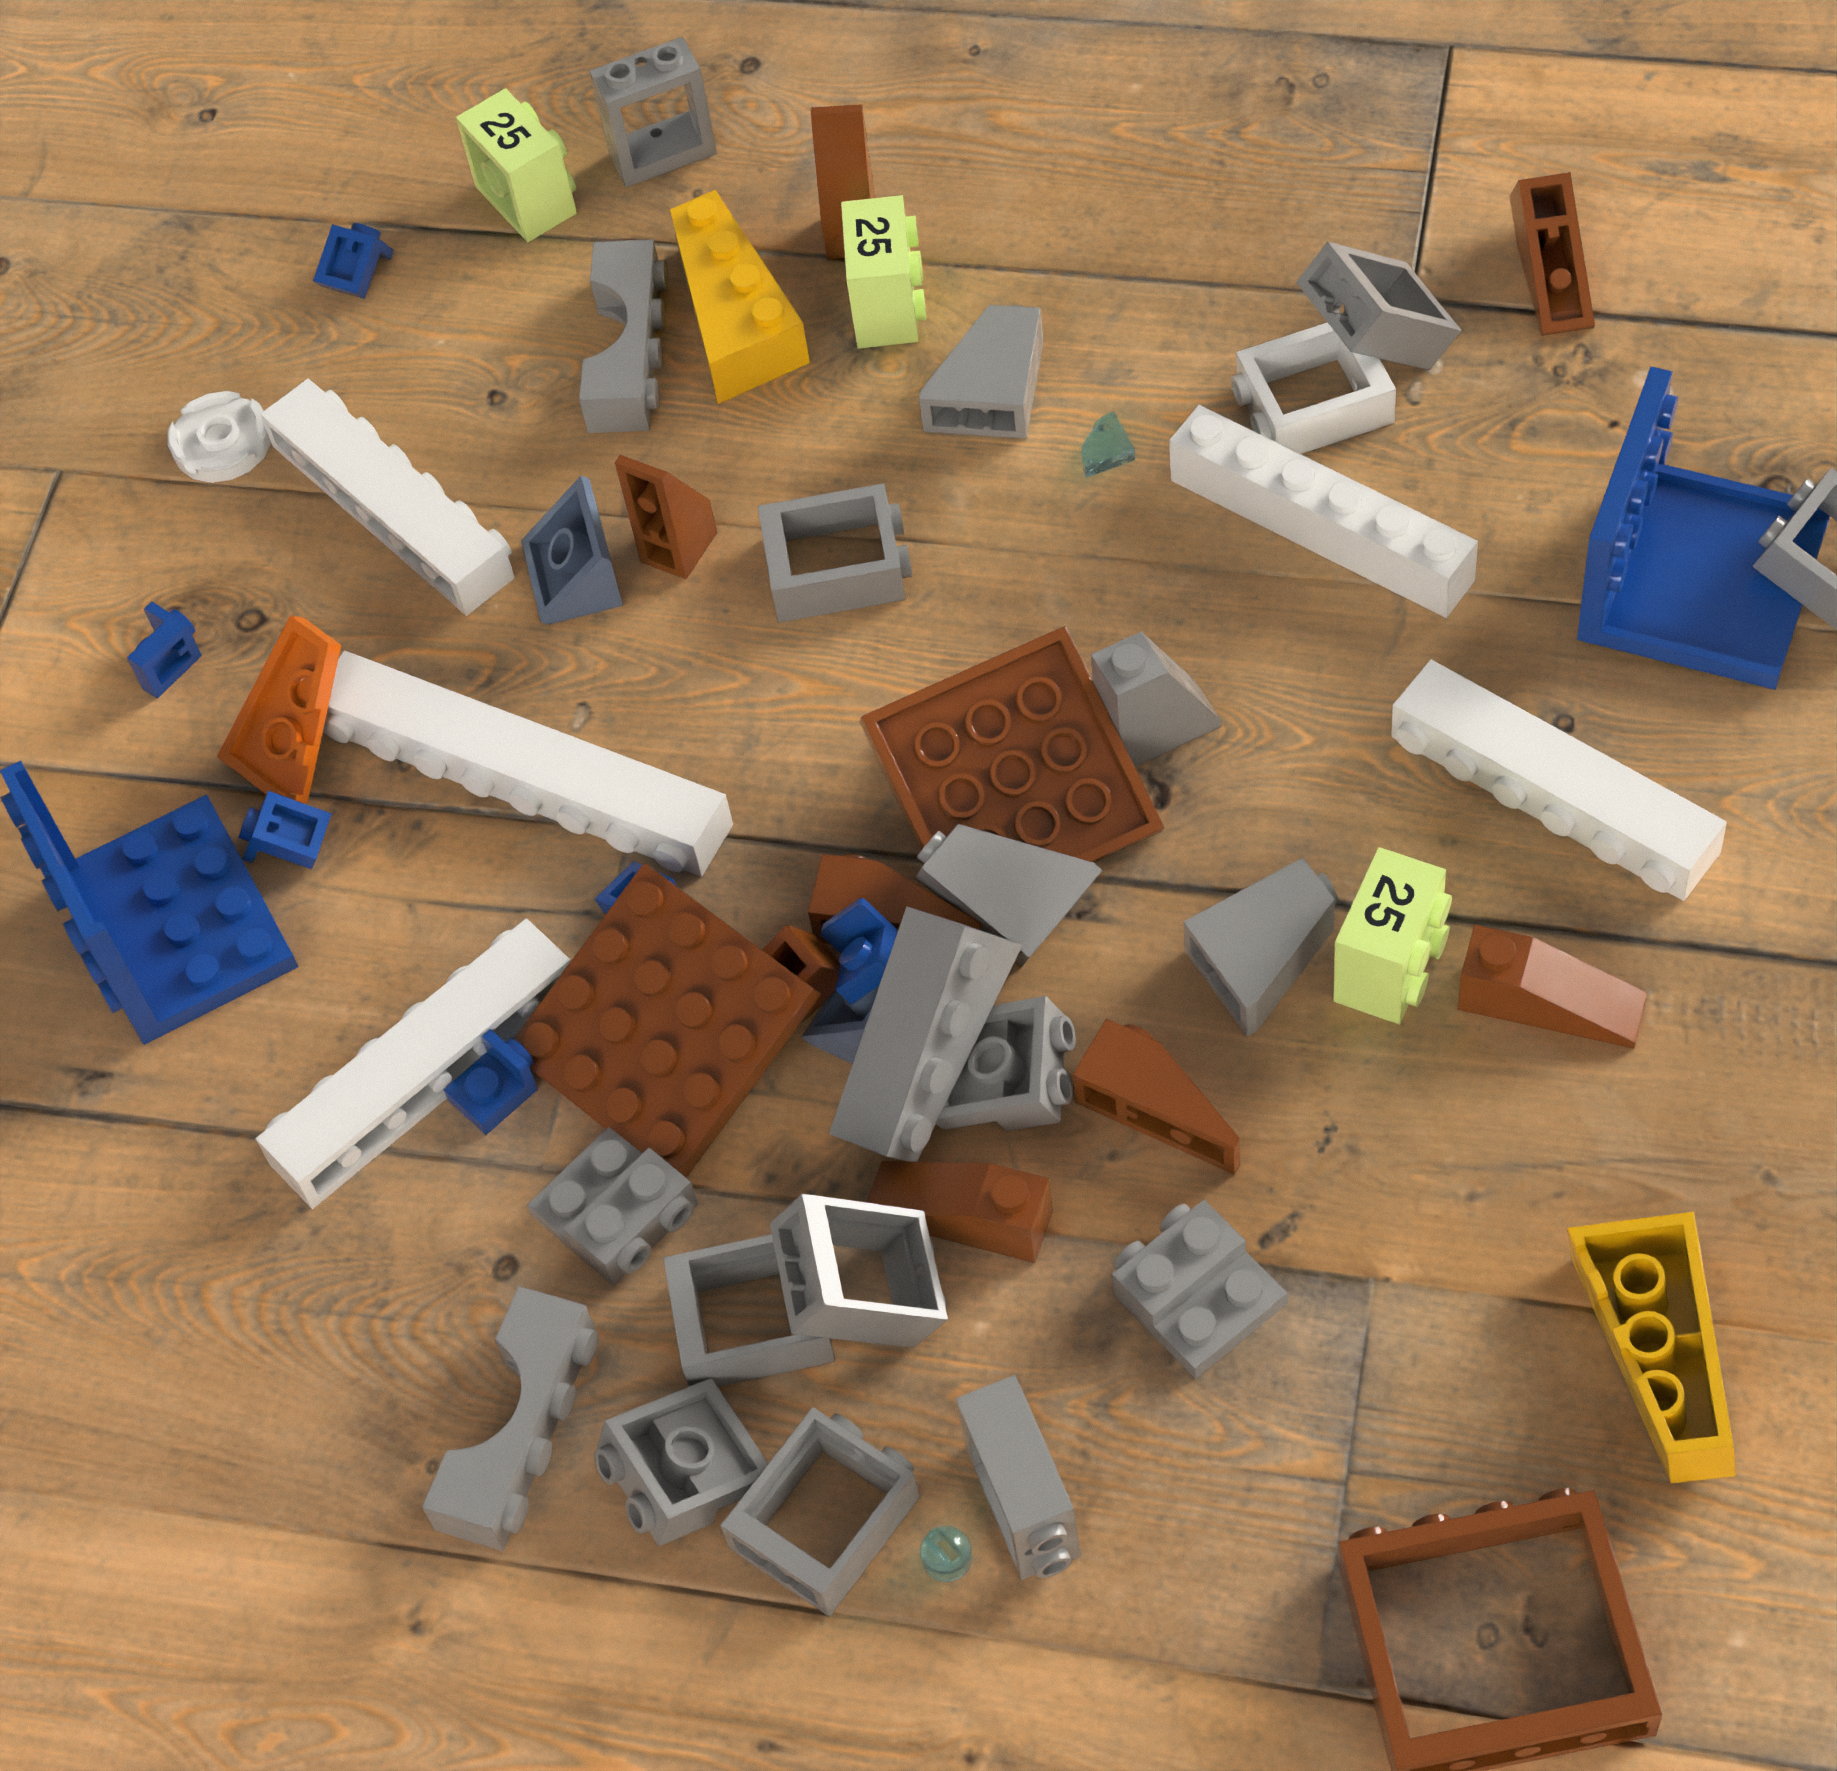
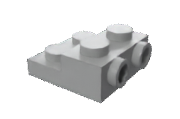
(1014, 1069)
(614, 1205)
(1196, 1287)
(678, 1460)

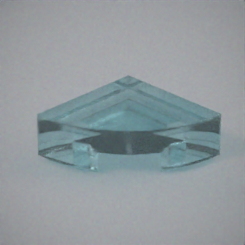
(1106, 446)

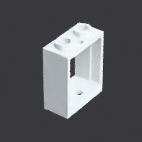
(1324, 423)

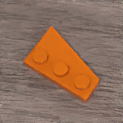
(285, 713)

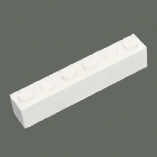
(389, 496)
(1323, 511)
(1557, 780)
(407, 1068)

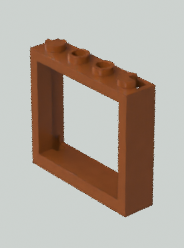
(1519, 1737)

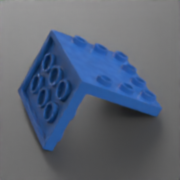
(1677, 558)
(157, 912)

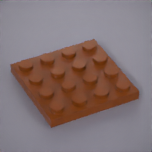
(1015, 754)
(664, 1021)

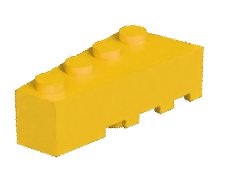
(738, 306)
(1658, 1321)

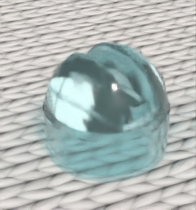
(936, 1561)

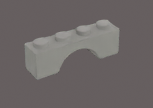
(619, 382)
(485, 1487)

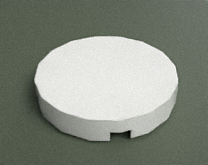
(218, 437)

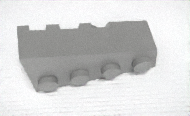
(920, 1032)

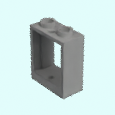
(663, 144)
(1385, 304)
(1792, 566)
(839, 587)
(721, 1267)
(811, 1281)
(1019, 1478)
(786, 1563)

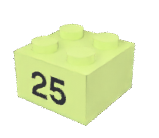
(518, 164)
(883, 271)
(1391, 936)

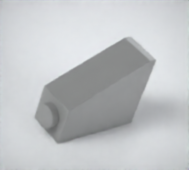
(987, 377)
(1150, 698)
(1005, 883)
(1262, 940)

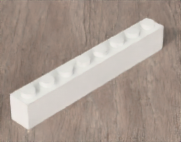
(527, 765)

